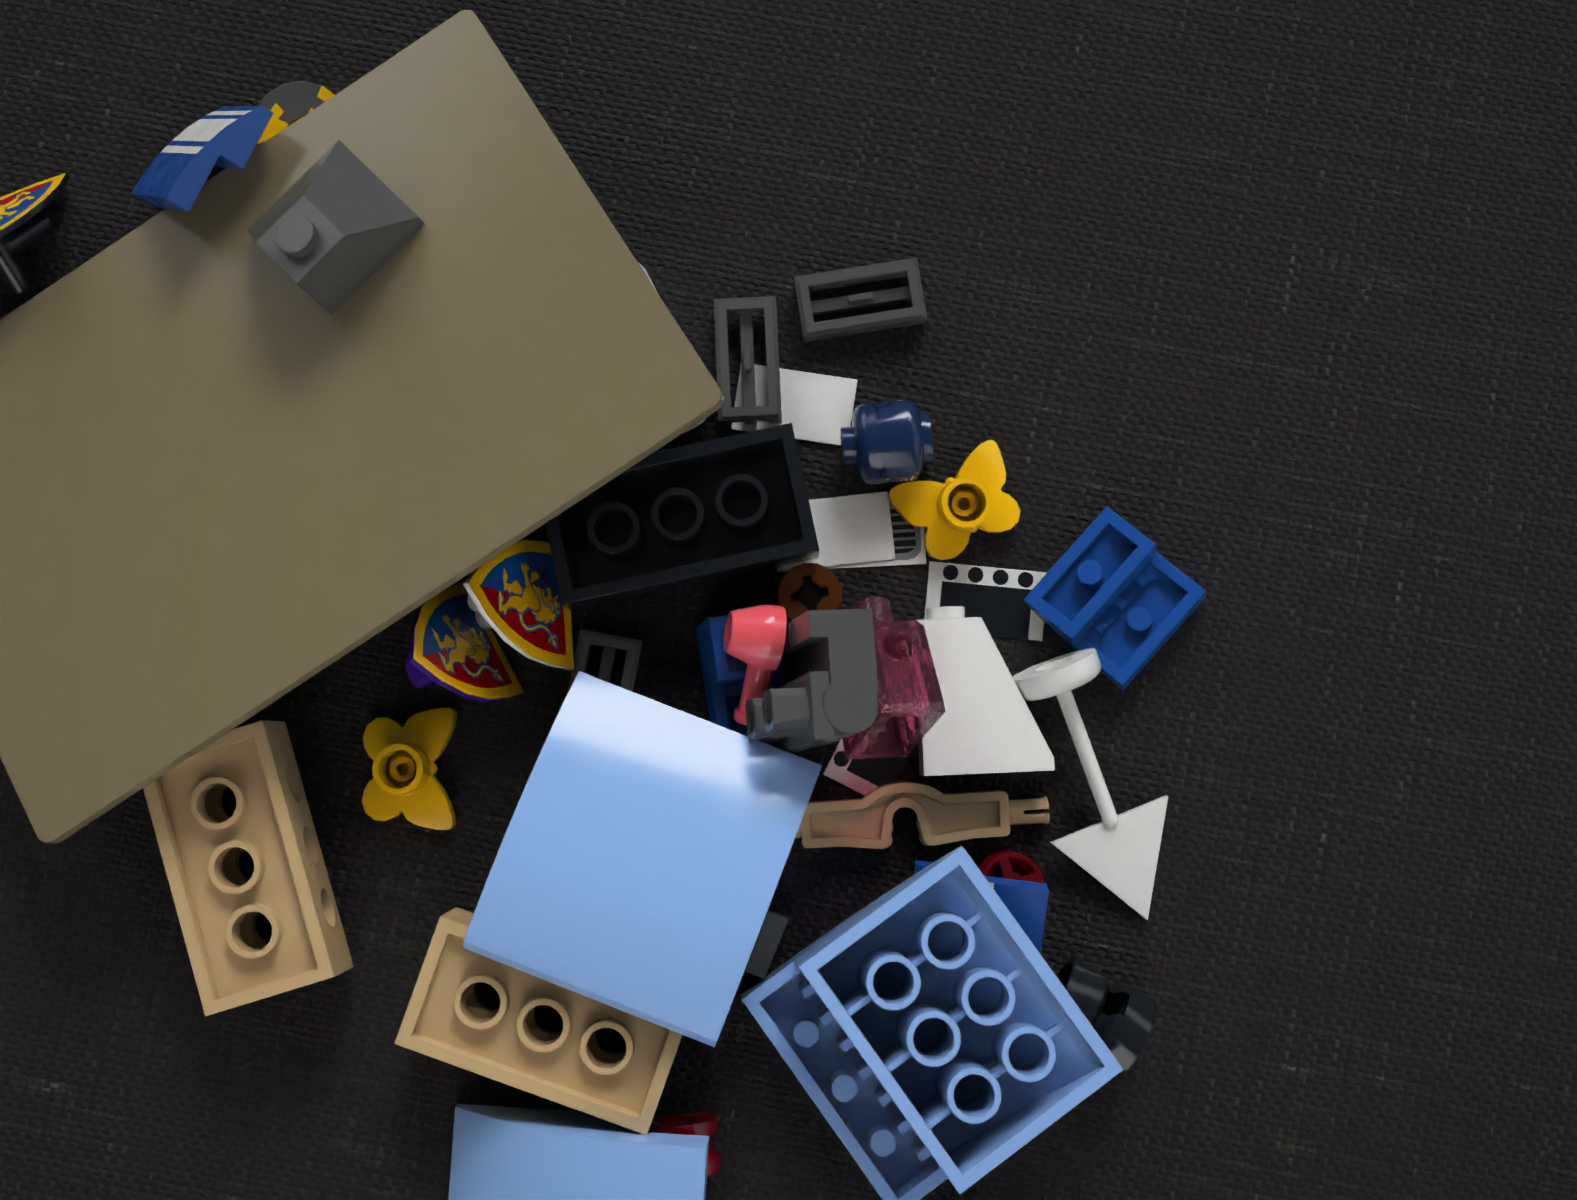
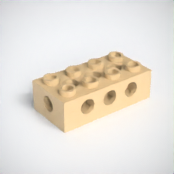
(289, 876)
(515, 1049)

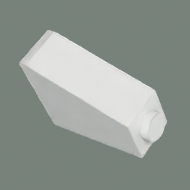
(985, 714)

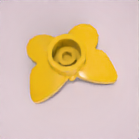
(960, 504)
(407, 769)

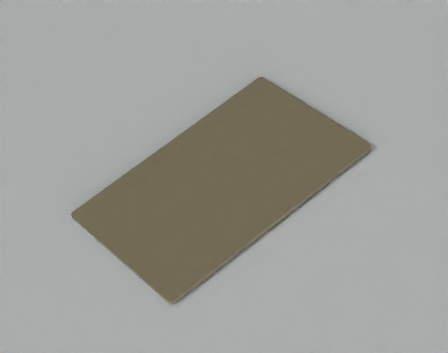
(249, 488)

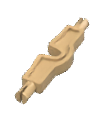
(939, 816)

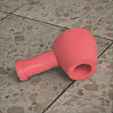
(758, 639)

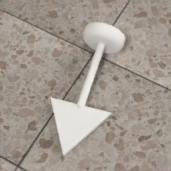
(1121, 847)

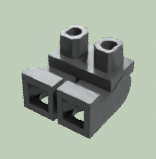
(831, 682)

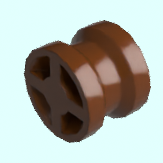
(809, 597)

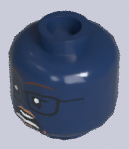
(888, 441)

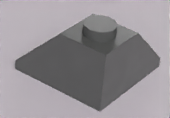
(334, 227)

